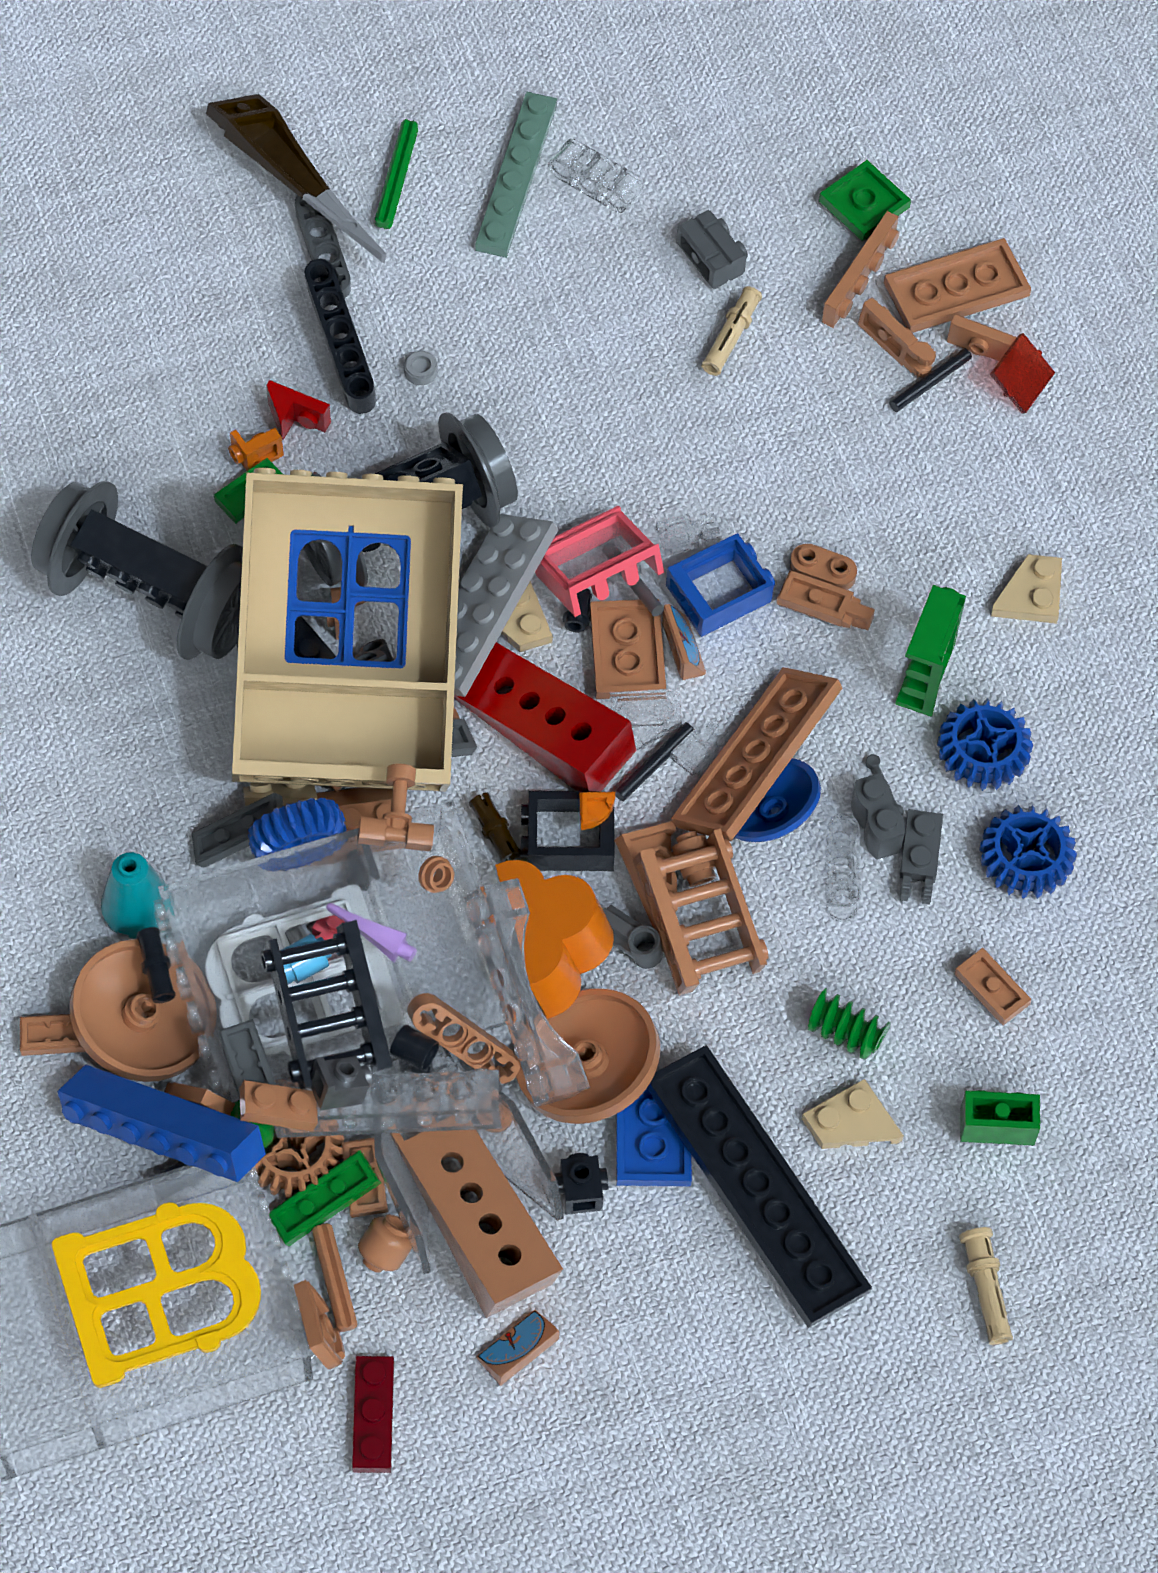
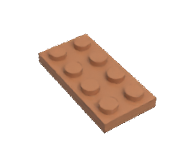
(957, 285)

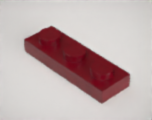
(373, 1414)

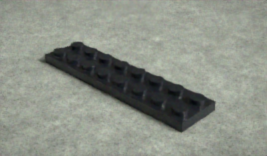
(758, 1186)

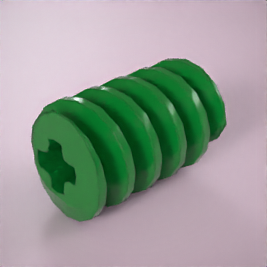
(847, 1025)

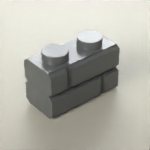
(712, 248)

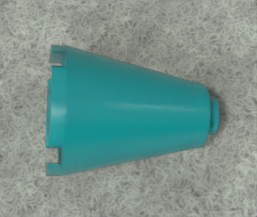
(130, 895)

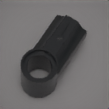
(414, 1050)

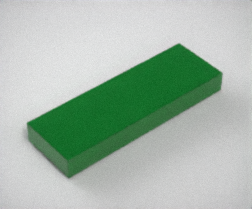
(322, 1201)

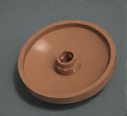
(123, 1025)
(616, 1051)

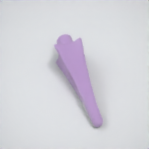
(387, 940)

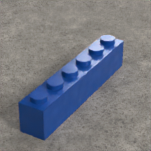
(162, 1123)

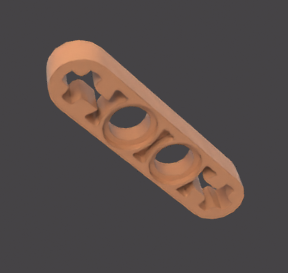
(466, 1036)

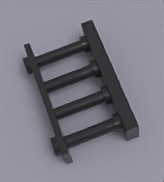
(353, 979)

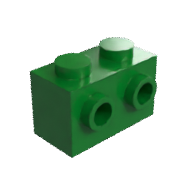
(1000, 1118)

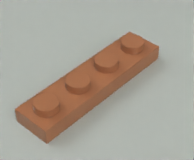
(856, 276)

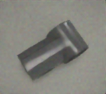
(631, 934)

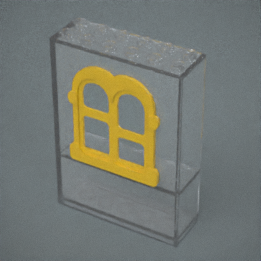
(57, 1374)

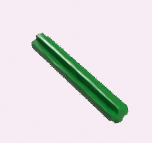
(396, 174)

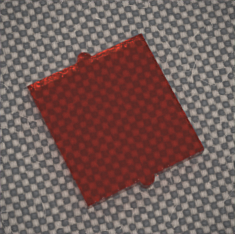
(1022, 373)

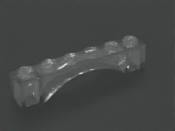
(548, 1063)

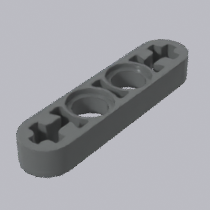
(325, 244)

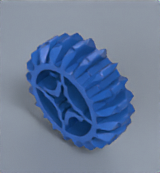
(997, 731)
(295, 825)
(1022, 834)

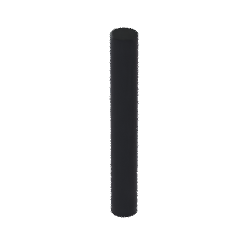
(930, 380)
(652, 763)

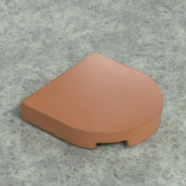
(321, 1336)

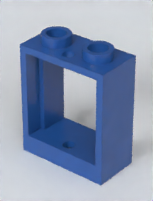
(702, 617)

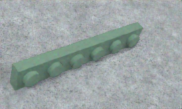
(516, 174)

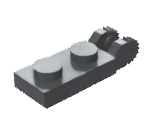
(920, 852)

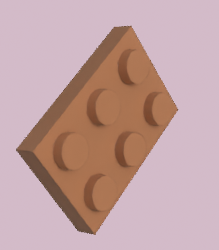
(626, 647)

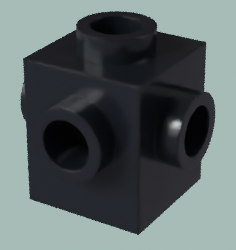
(581, 1183)

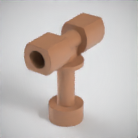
(397, 824)

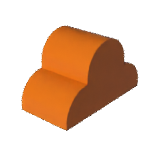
(563, 933)

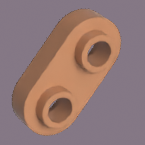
(824, 565)

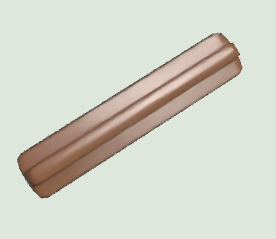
(334, 1277)

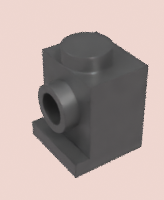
(339, 1082)

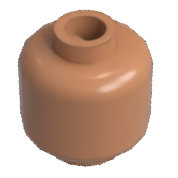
(384, 1244)

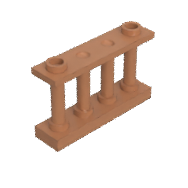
(676, 937)

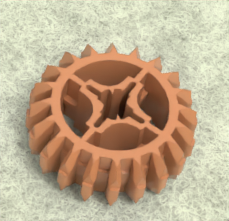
(281, 1157)

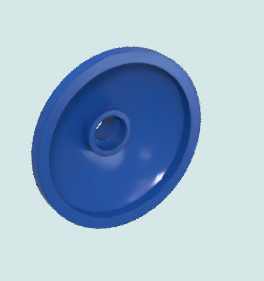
(784, 805)

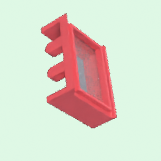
(592, 554)

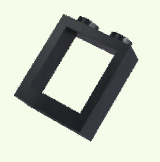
(565, 858)

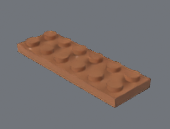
(757, 753)

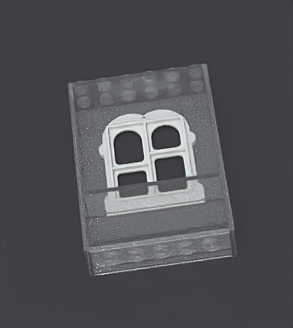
(278, 891)

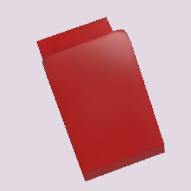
(292, 406)

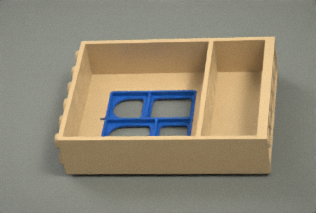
(343, 715)

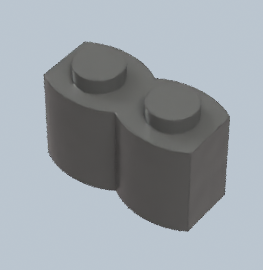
(878, 816)

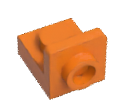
(257, 449)

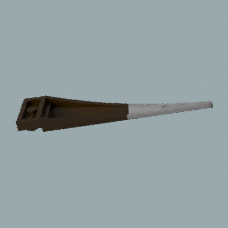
(265, 137)

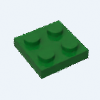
(863, 199)

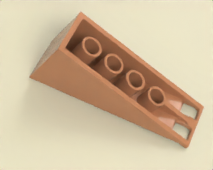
(478, 1253)

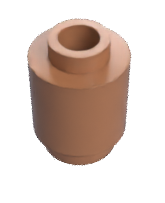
(699, 873)

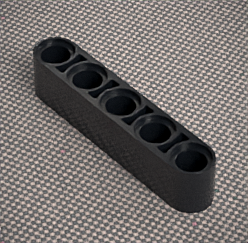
(345, 349)

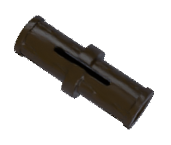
(494, 827)

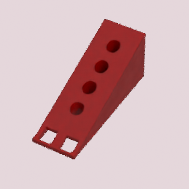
(566, 729)

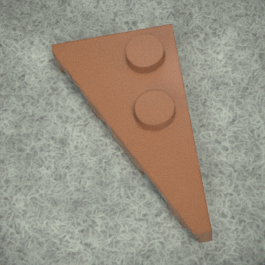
(653, 837)

